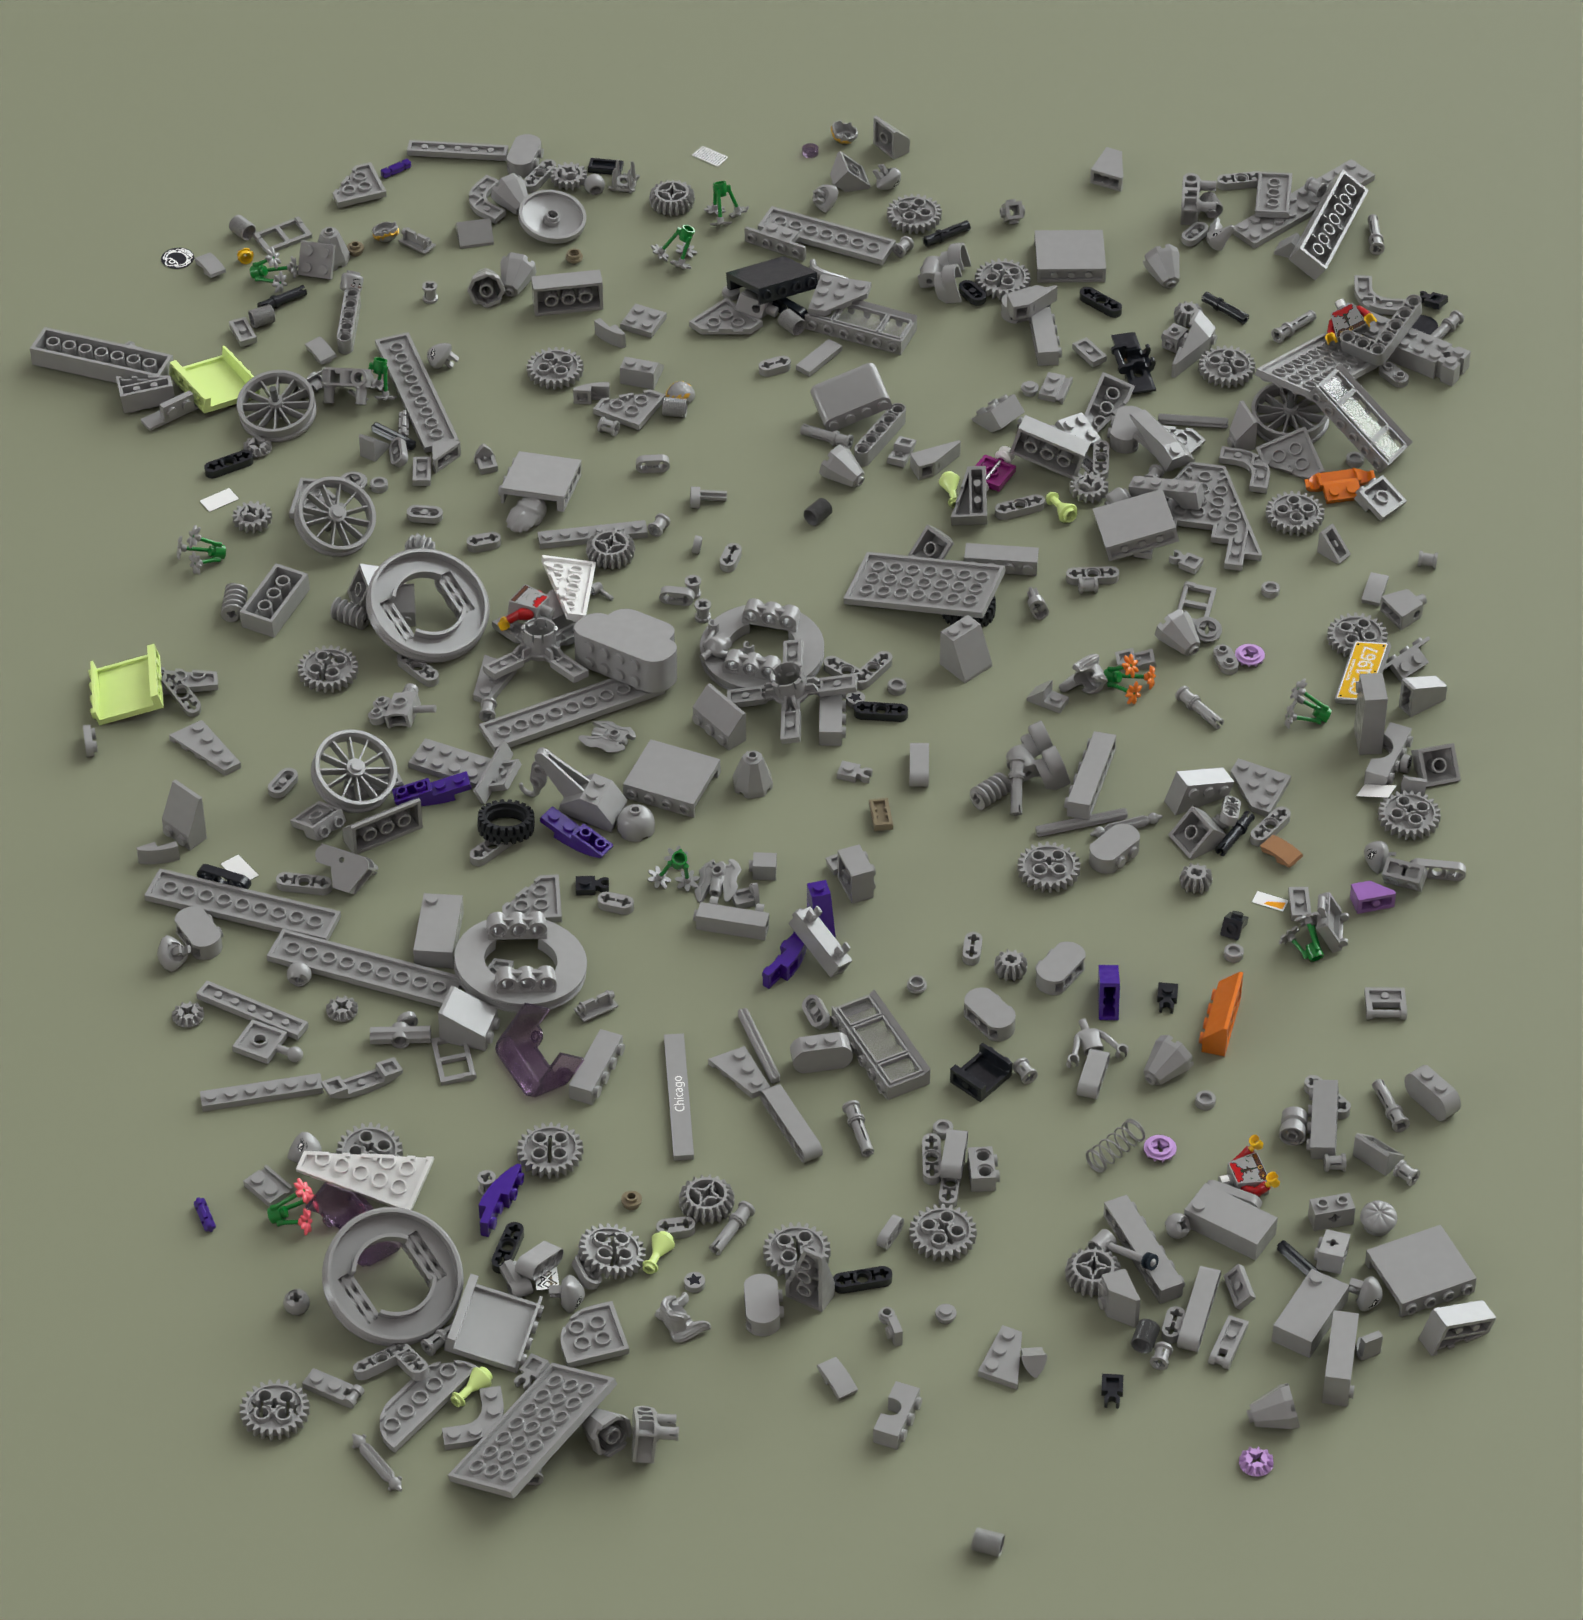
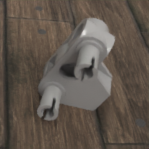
(1190, 198)
(346, 378)
(347, 875)
(648, 1429)

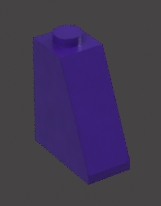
(819, 895)
(1108, 992)

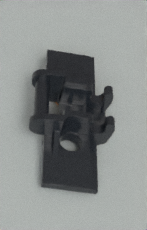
(1128, 348)

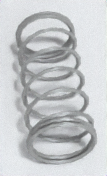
(1101, 1156)

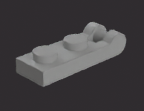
(1228, 1342)
(332, 1388)

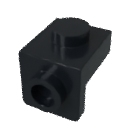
(1233, 925)

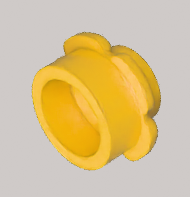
(245, 259)

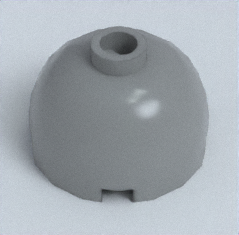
(635, 823)

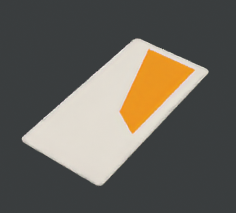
(1270, 901)

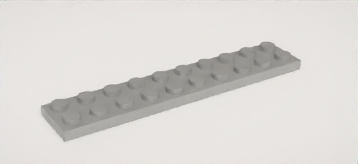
(1303, 203)
(416, 390)
(562, 712)
(242, 905)
(363, 968)

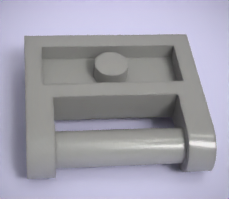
(1385, 999)

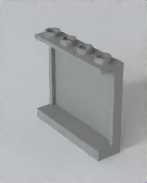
(1070, 256)
(542, 478)
(1136, 524)
(670, 777)
(1422, 1270)
(493, 1326)

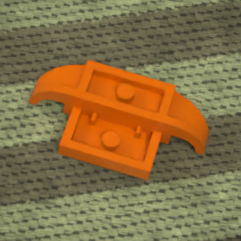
(1339, 485)

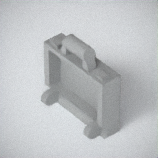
(1331, 921)

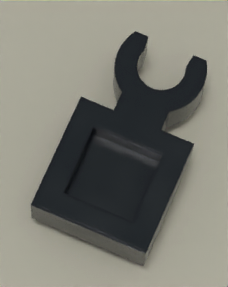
(1433, 300)
(588, 885)
(1167, 996)
(1112, 1388)

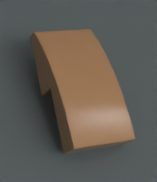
(1282, 850)

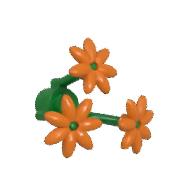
(1114, 677)

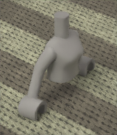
(719, 643)
(1089, 1039)

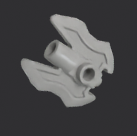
(608, 736)
(717, 878)

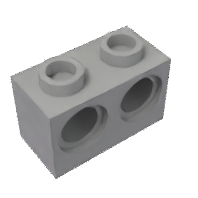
(1404, 874)
(982, 1169)

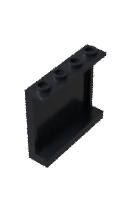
(773, 279)

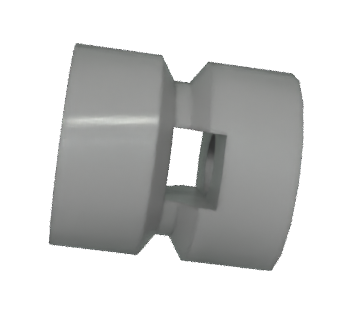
(1293, 1125)

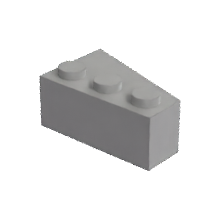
(1455, 1323)

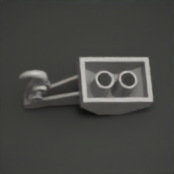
(586, 798)

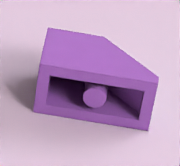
(1371, 896)

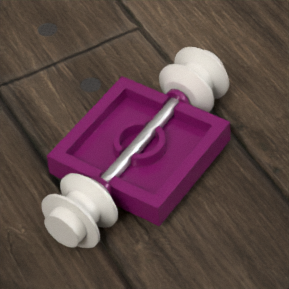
(998, 468)

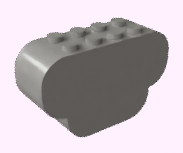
(628, 648)

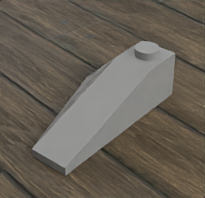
(1195, 343)
(1107, 398)
(1164, 445)
(811, 1281)

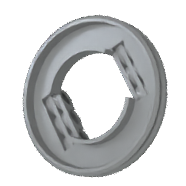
(453, 580)
(752, 669)
(514, 987)
(432, 1256)

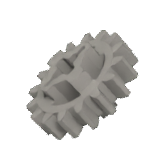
(568, 176)
(1088, 487)
(252, 517)

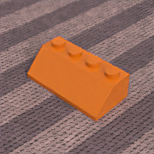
(1221, 1015)

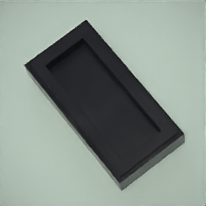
(603, 166)

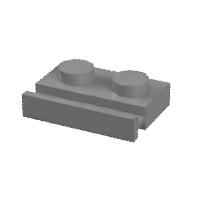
(1055, 387)
(268, 1186)

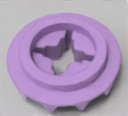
(1251, 650)
(1166, 1144)
(1258, 1468)

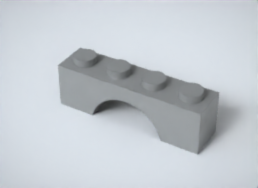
(1187, 493)
(1395, 741)

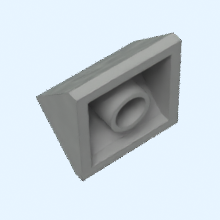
(474, 233)
(1376, 1153)

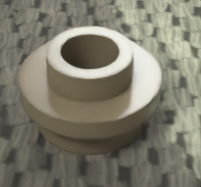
(355, 248)
(574, 256)
(631, 1200)

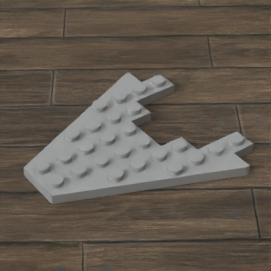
(1219, 513)

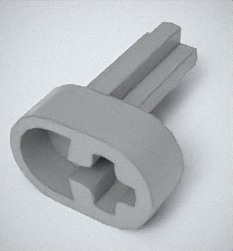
(697, 495)
(1037, 604)

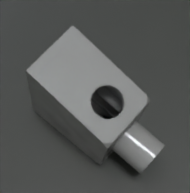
(749, 304)
(1403, 607)

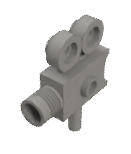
(400, 709)

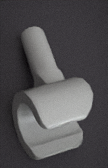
(598, 588)

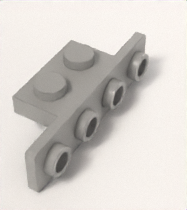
(777, 239)
(170, 410)
(1408, 661)
(498, 773)

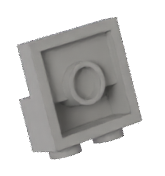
(1379, 497)
(319, 820)

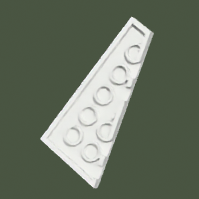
(571, 582)
(378, 1177)

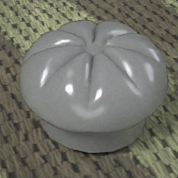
(1378, 1217)

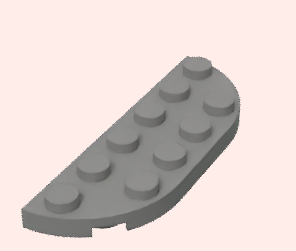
(421, 1401)

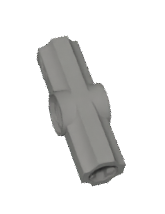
(400, 1034)

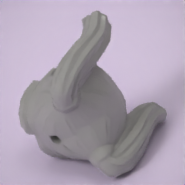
(1087, 674)
(677, 1320)

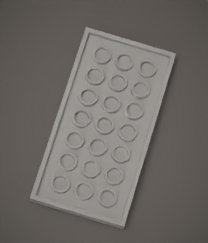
(1309, 364)
(924, 585)
(532, 1430)

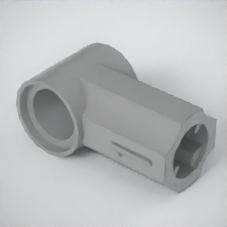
(516, 1283)

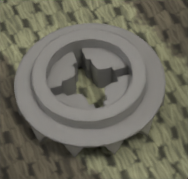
(264, 446)
(356, 477)
(1214, 629)
(342, 1014)
(188, 1020)

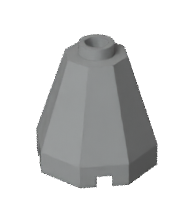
(510, 192)
(331, 236)
(1163, 265)
(516, 273)
(486, 288)
(842, 467)
(1179, 632)
(752, 776)
(1167, 1061)
(1274, 1409)
(607, 1431)

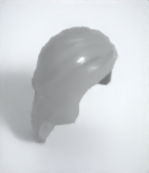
(526, 514)

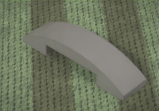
(363, 1083)

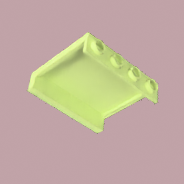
(212, 381)
(126, 687)

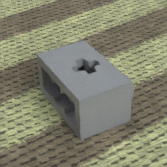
(1331, 1211)
(1332, 1251)

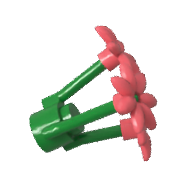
(279, 1212)

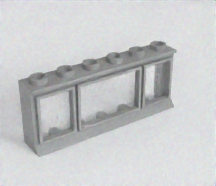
(867, 325)
(1360, 418)
(881, 1046)

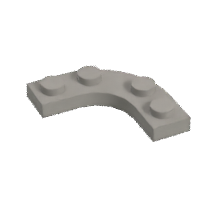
(479, 202)
(1370, 300)
(1258, 469)
(472, 1433)

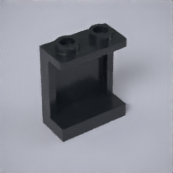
(982, 1073)

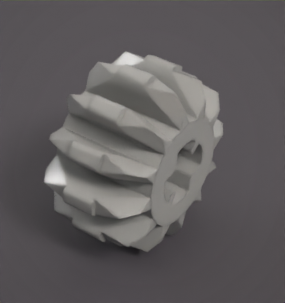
(1184, 313)
(419, 542)
(1195, 878)
(1010, 965)

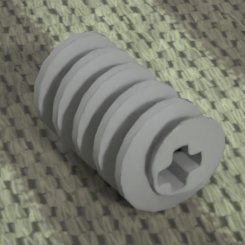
(233, 601)
(349, 613)
(990, 790)

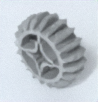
(672, 198)
(610, 549)
(706, 1199)
(1080, 1269)

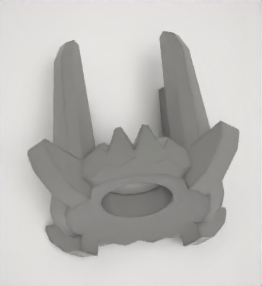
(630, 177)

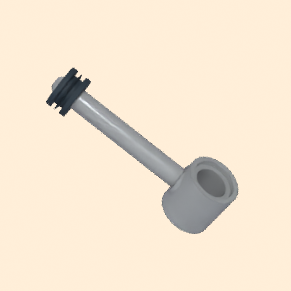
(1107, 1240)

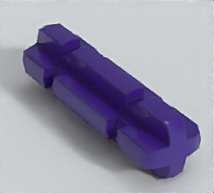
(395, 168)
(204, 1214)

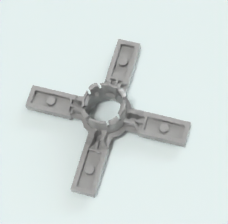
(537, 644)
(786, 694)

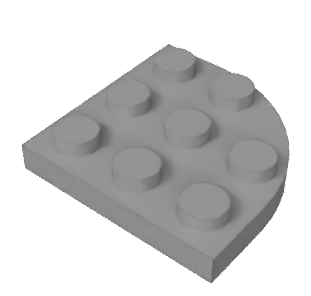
(593, 1336)

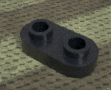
(972, 292)

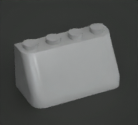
(850, 397)

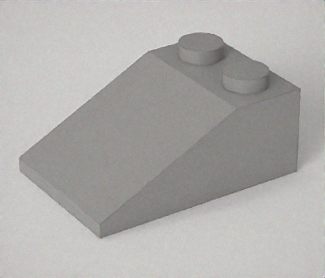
(184, 816)

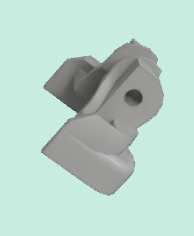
(942, 271)
(1049, 767)

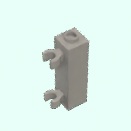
(732, 920)
(820, 940)

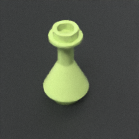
(949, 482)
(1066, 511)
(661, 1244)
(478, 1379)

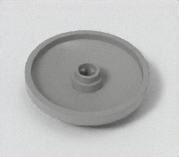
(552, 216)

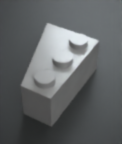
(144, 393)
(972, 499)
(1197, 788)

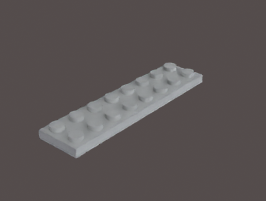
(832, 236)

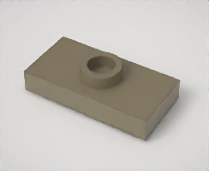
(881, 814)

